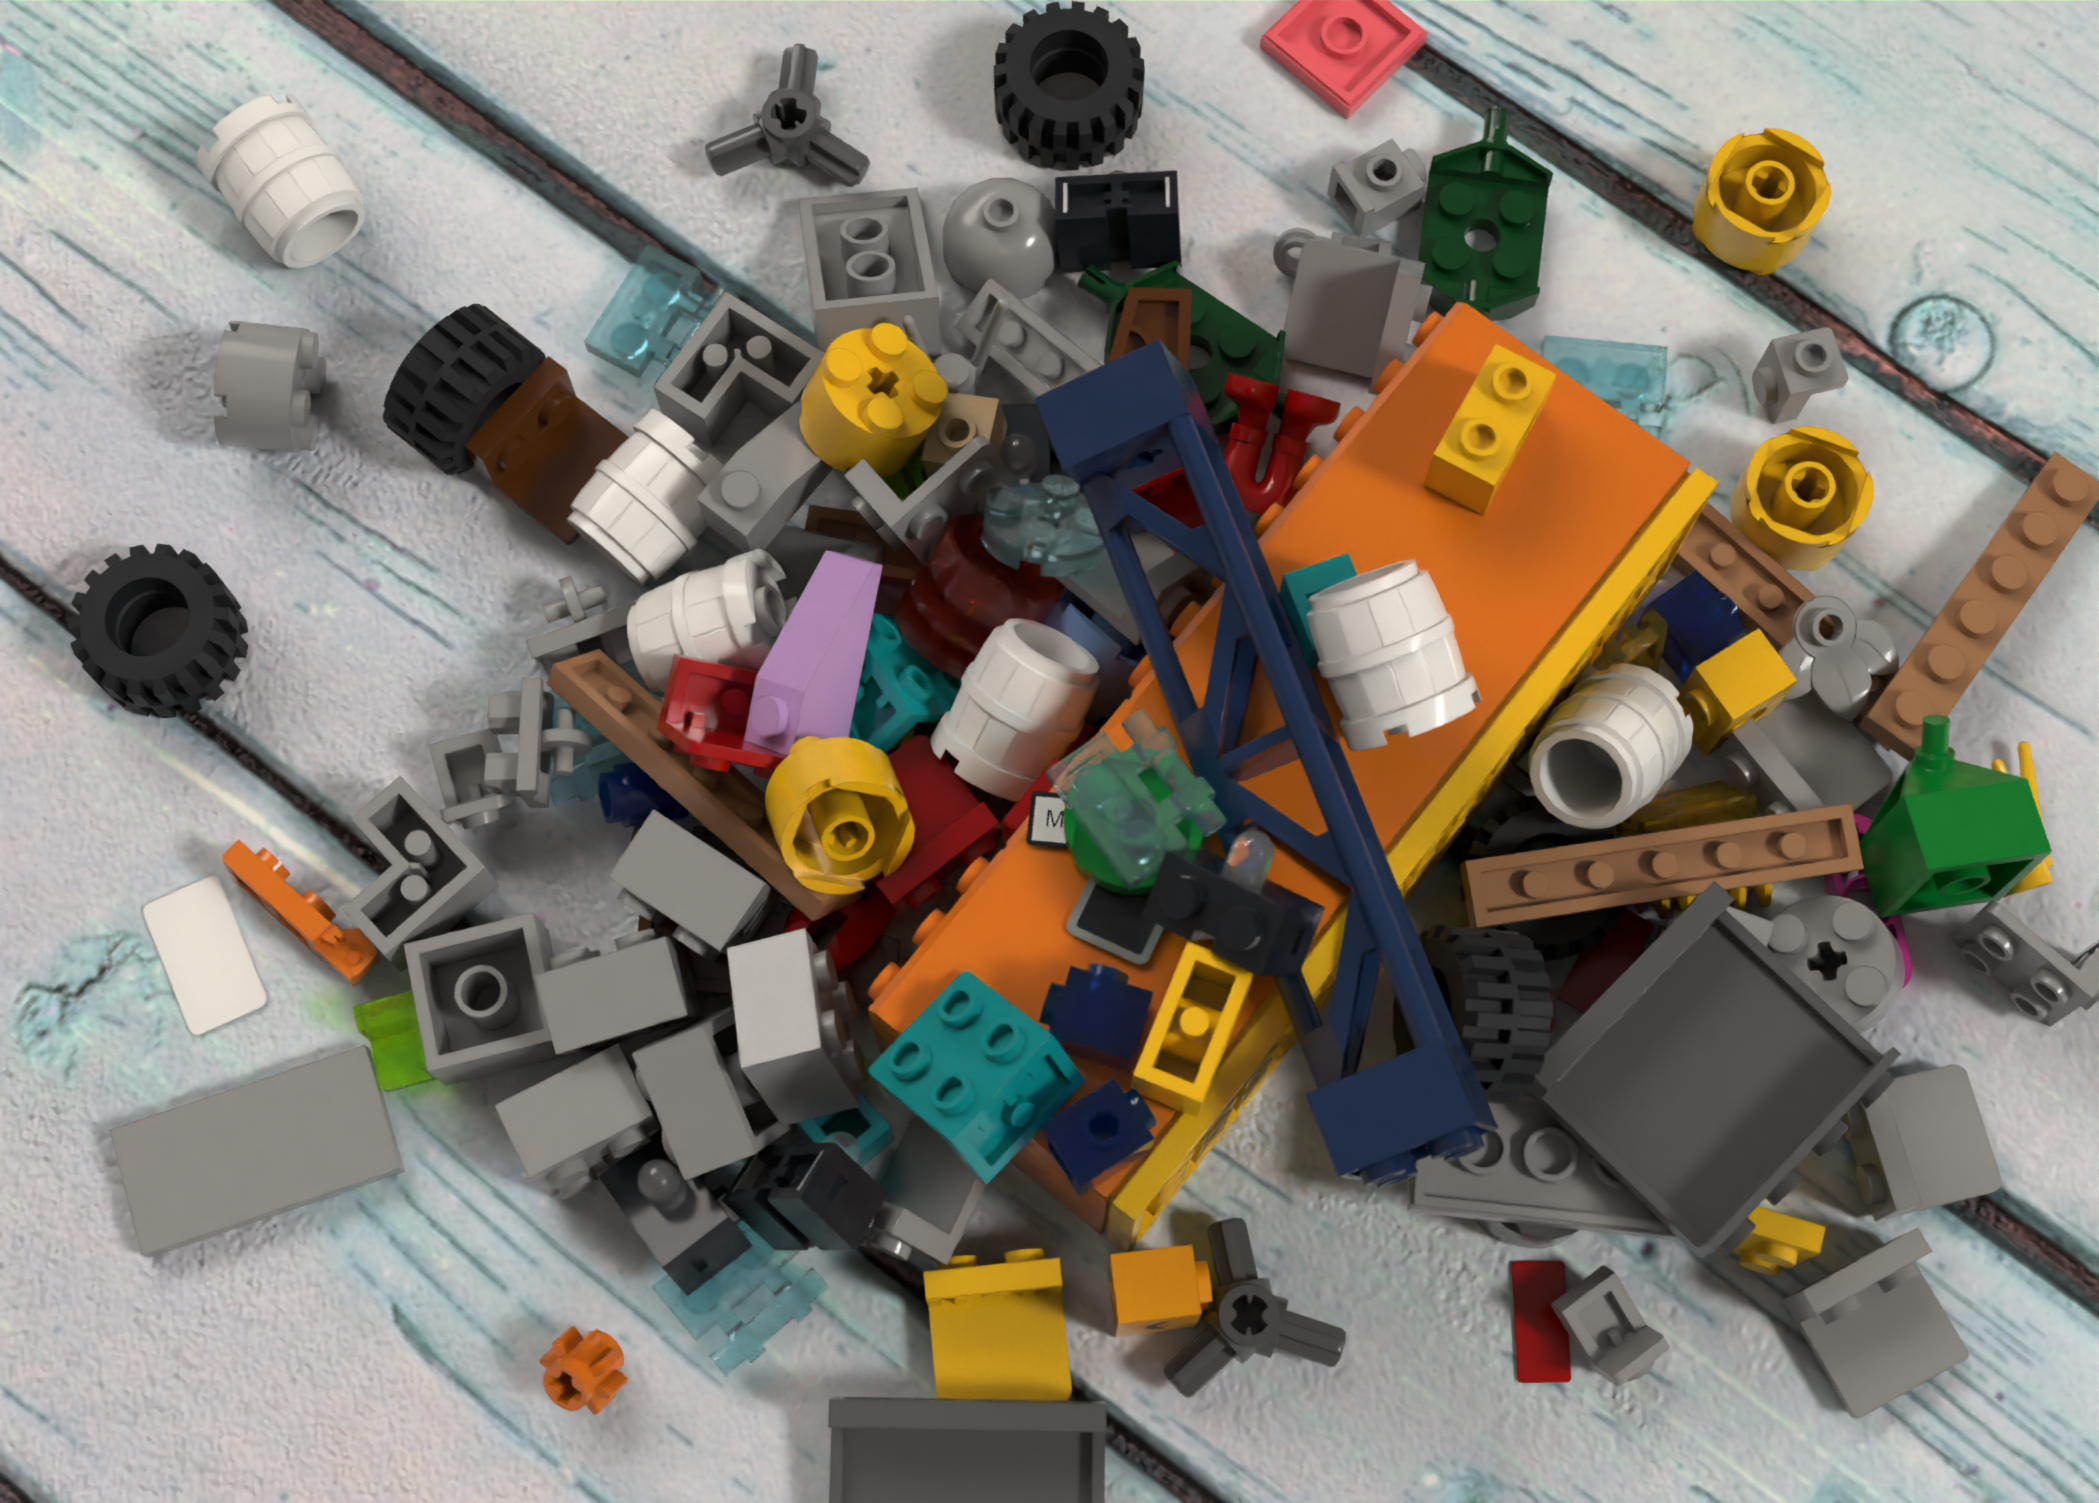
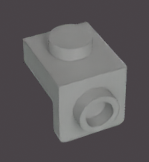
(1795, 370)
(460, 774)
(1609, 1328)

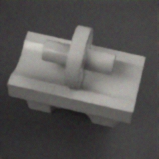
(563, 642)
(531, 716)

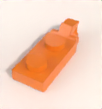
(304, 916)

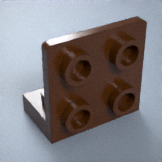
(543, 448)

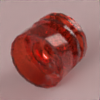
(967, 595)

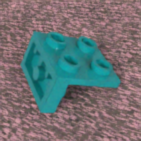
(897, 687)
(978, 1074)

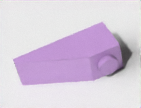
(818, 658)

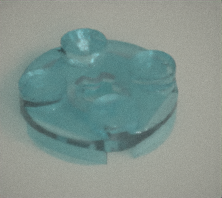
(1043, 526)

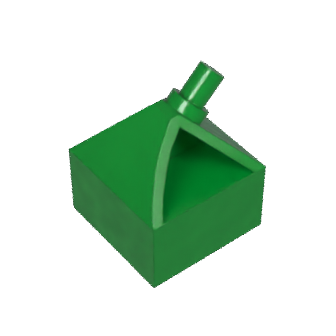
(1950, 832)

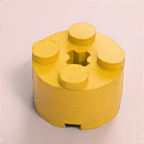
(1761, 200)
(871, 400)
(1822, 472)
(838, 814)

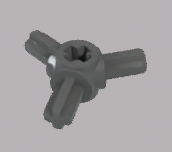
(785, 108)
(1222, 1343)

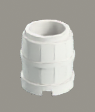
(283, 181)
(644, 501)
(711, 615)
(1389, 654)
(1017, 707)
(1609, 746)

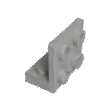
(1877, 1325)

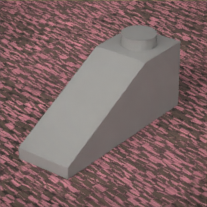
(763, 484)

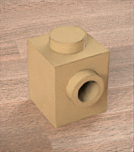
(959, 422)

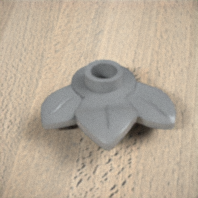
(1838, 666)

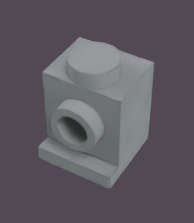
(1374, 203)

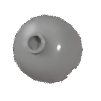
(1001, 234)

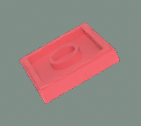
(1343, 47)

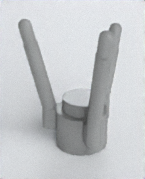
(955, 369)

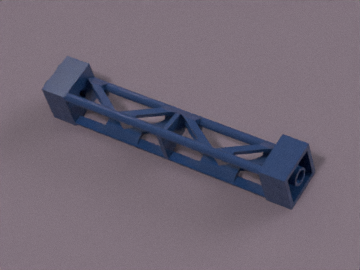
(1118, 434)

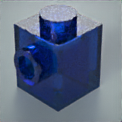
(1697, 621)
(1097, 1015)
(1099, 1135)

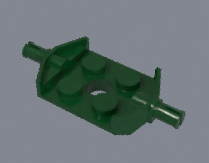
(1493, 191)
(1227, 336)

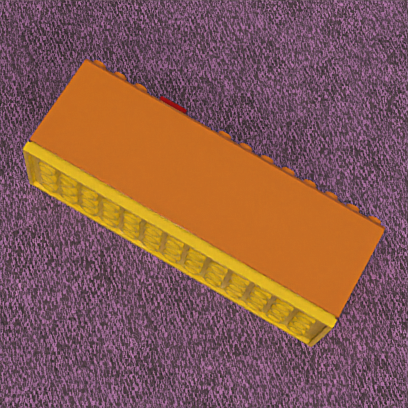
(1532, 599)

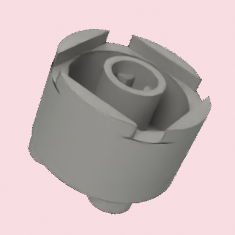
(268, 386)
(1837, 924)

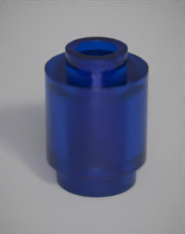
(631, 795)

